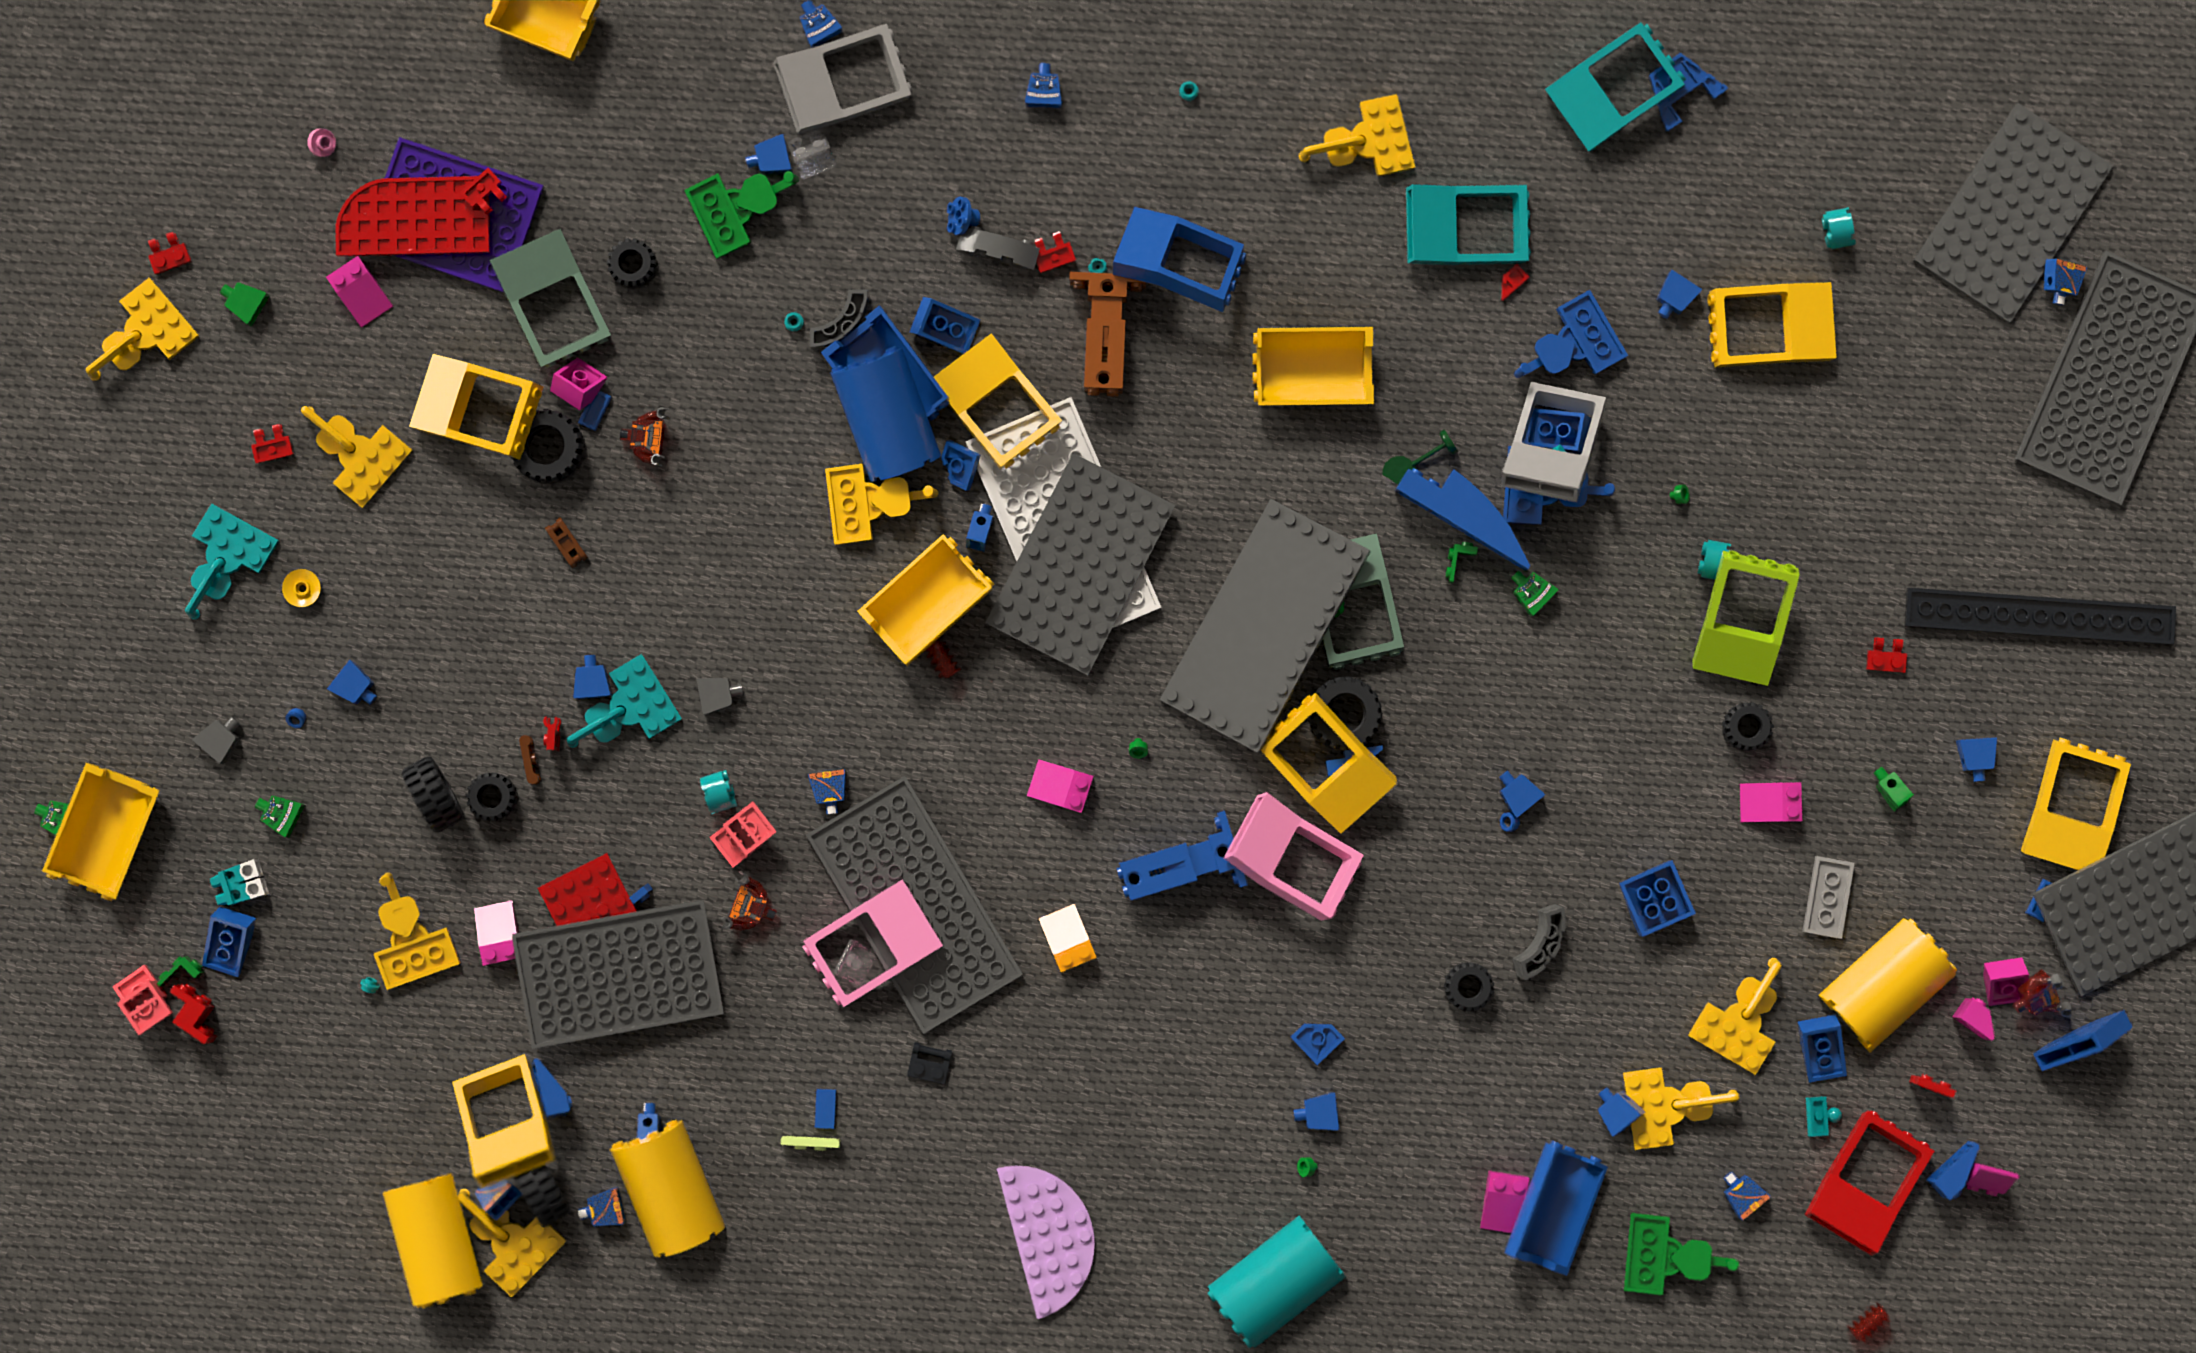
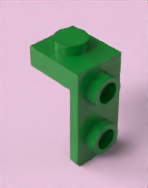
(1466, 549)
(191, 966)

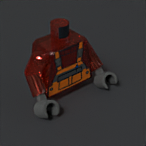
(647, 436)
(749, 906)
(2040, 995)

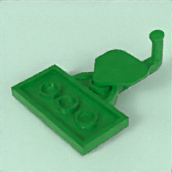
(720, 209)
(1650, 1255)

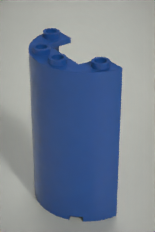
(873, 339)
(885, 414)
(1556, 1208)

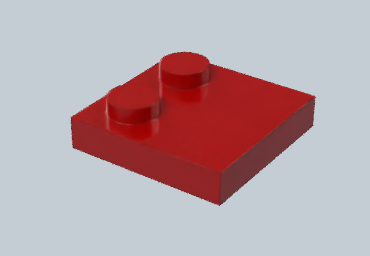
(1926, 1082)

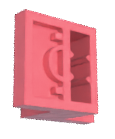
(743, 834)
(142, 999)

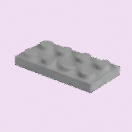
(1828, 897)

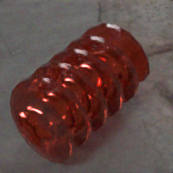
(941, 659)
(1869, 1323)

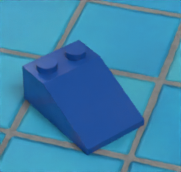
(944, 325)
(1557, 428)
(228, 941)
(1822, 1048)
(552, 1095)
(1953, 1173)

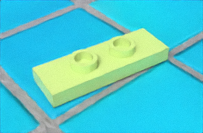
(803, 1142)

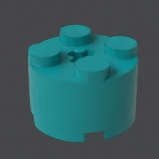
(1839, 228)
(1712, 554)
(718, 792)

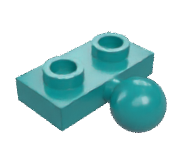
(1818, 1116)

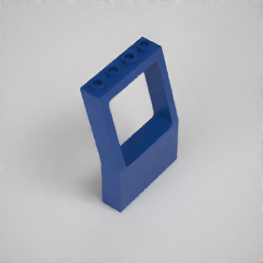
(1148, 244)

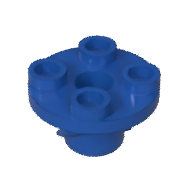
(961, 216)

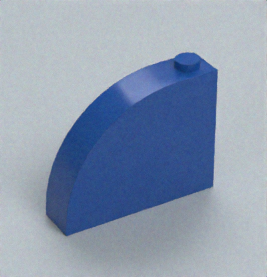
(2083, 1041)

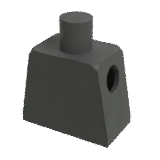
(717, 694)
(218, 739)

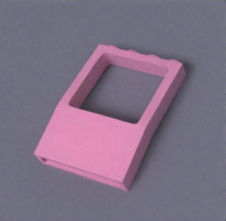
(1265, 838)
(900, 925)

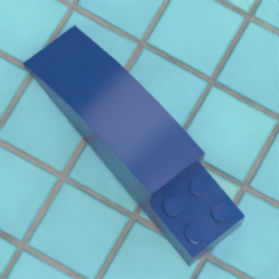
(1466, 510)

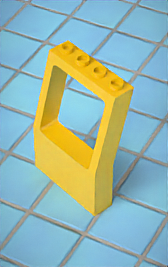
(1806, 322)
(976, 377)
(447, 395)
(1350, 788)
(2065, 838)
(511, 1149)

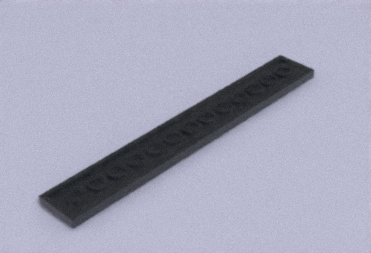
(2040, 616)

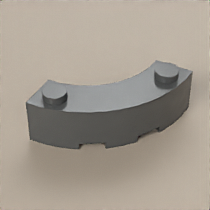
(990, 245)
(844, 324)
(1545, 944)

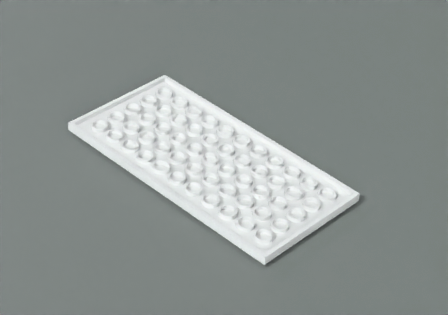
(1027, 485)

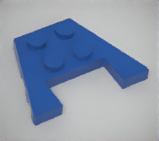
(1694, 77)

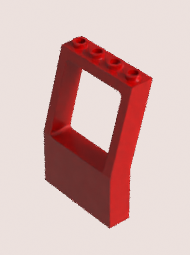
(1849, 1210)

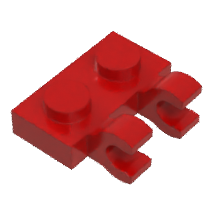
(481, 188)
(1055, 256)
(169, 258)
(271, 449)
(1886, 661)
(552, 738)

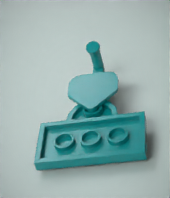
(228, 541)
(640, 696)

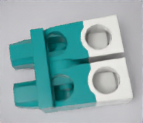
(233, 883)

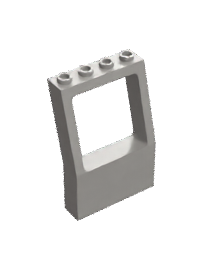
(810, 89)
(1549, 470)

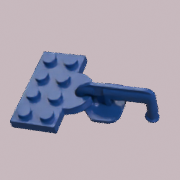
(1584, 336)
(1527, 507)

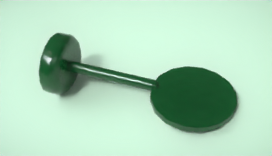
(1397, 466)

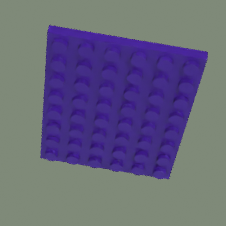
(508, 220)

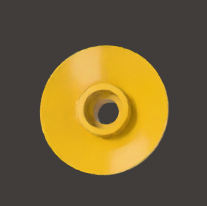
(292, 584)

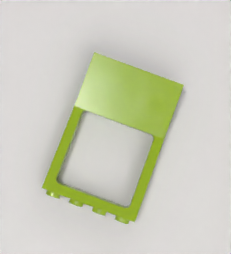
(1739, 651)

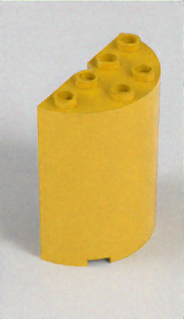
(548, 24)

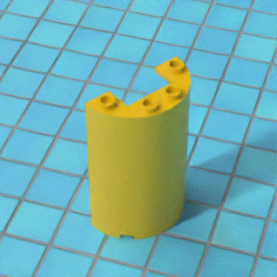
(1313, 366)
(926, 599)
(100, 830)
(1889, 983)
(668, 1189)
(432, 1241)

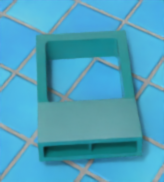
(1588, 106)
(1434, 227)

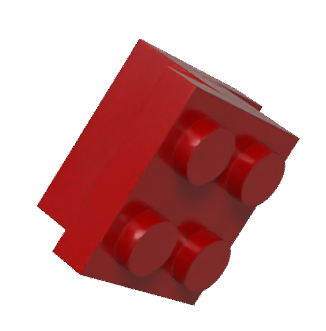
(194, 1013)

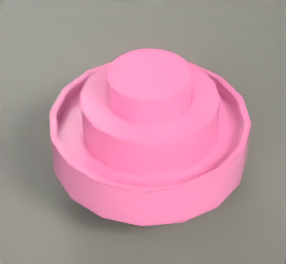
(321, 142)

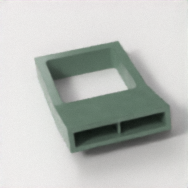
(534, 268)
(1372, 573)

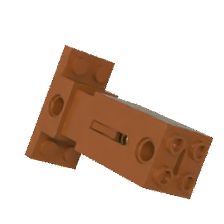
(1105, 329)

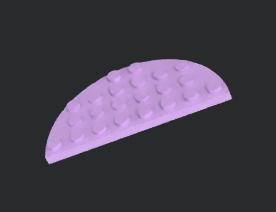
(1050, 1233)

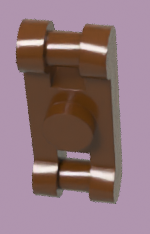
(566, 542)
(529, 759)

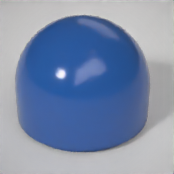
(300, 714)
(1515, 822)

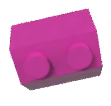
(577, 383)
(2003, 980)
(1976, 1017)

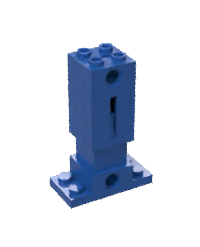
(1180, 864)

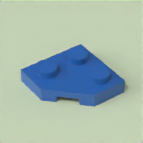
(961, 464)
(1317, 1040)

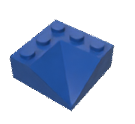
(1656, 898)

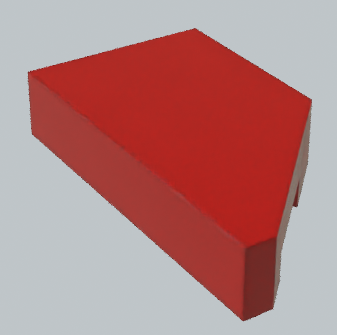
(1512, 281)

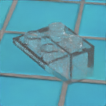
(812, 154)

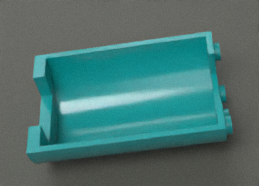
(1275, 1282)

